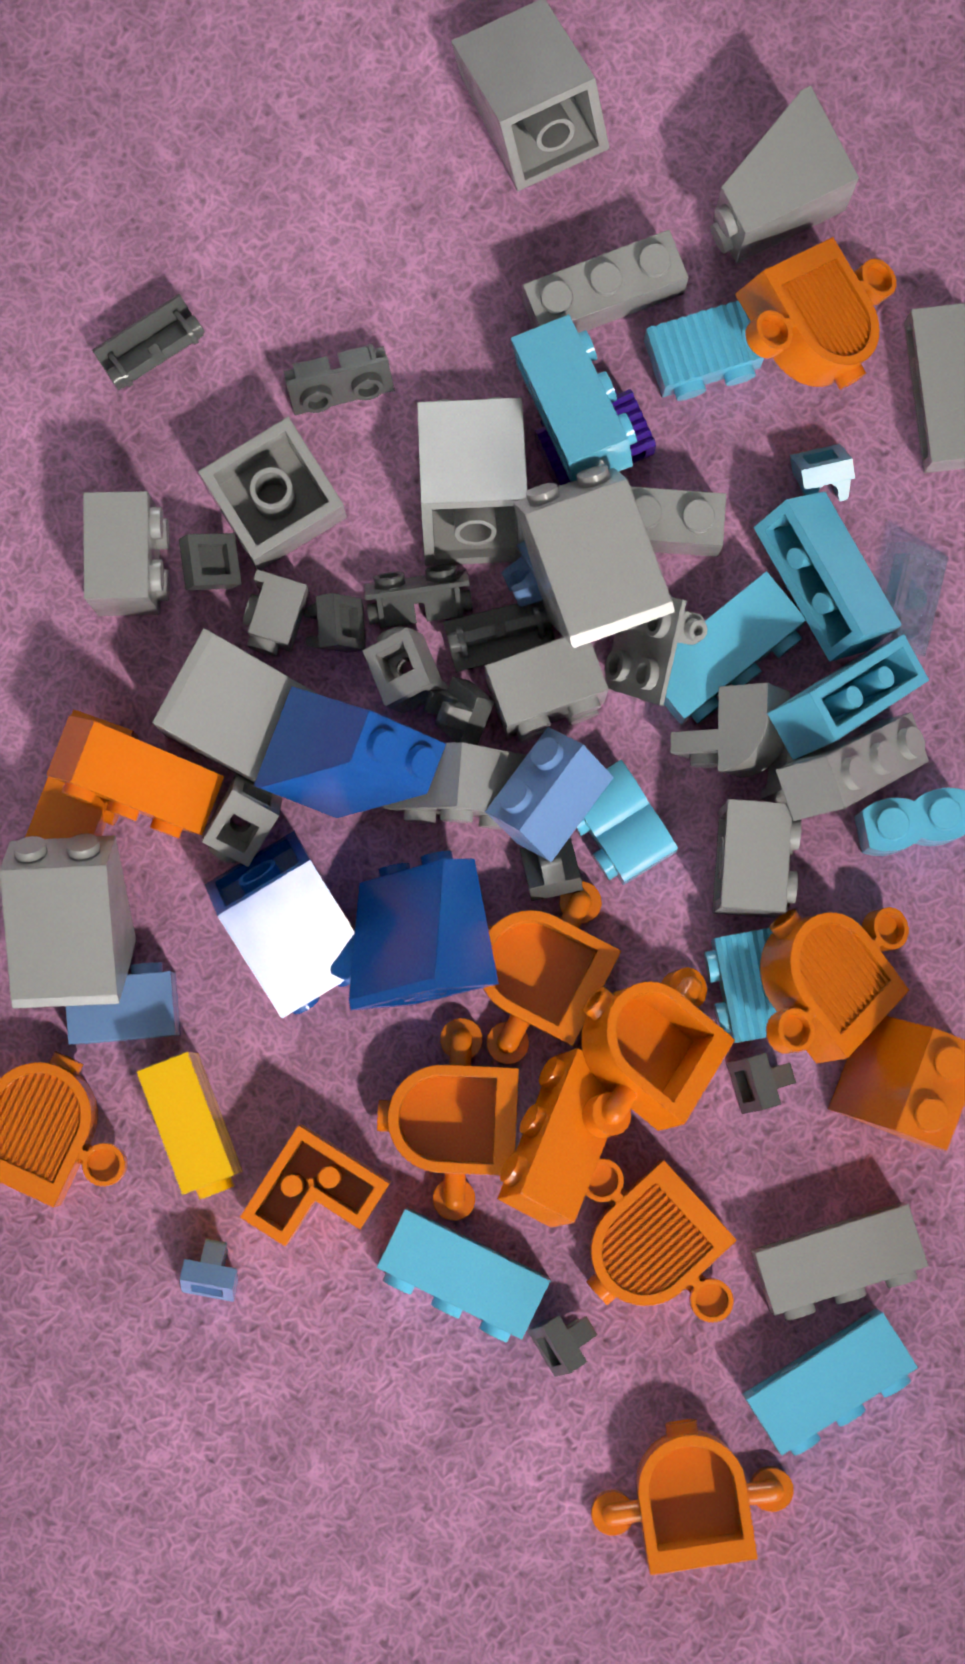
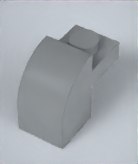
(745, 734)

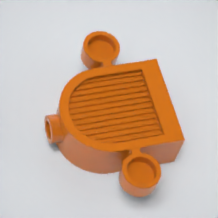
(817, 314)
(546, 972)
(830, 980)
(650, 1052)
(454, 1118)
(48, 1131)
(656, 1242)
(692, 1502)

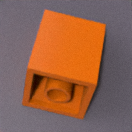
(905, 1082)

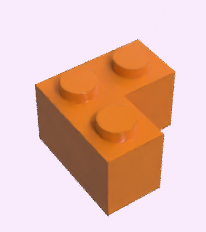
(308, 1173)

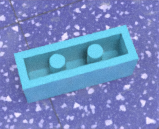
(573, 397)
(827, 576)
(736, 639)
(848, 697)
(462, 1275)
(831, 1383)

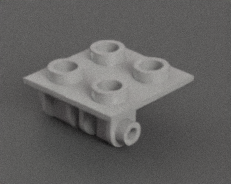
(645, 653)

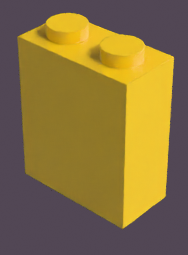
(190, 1124)

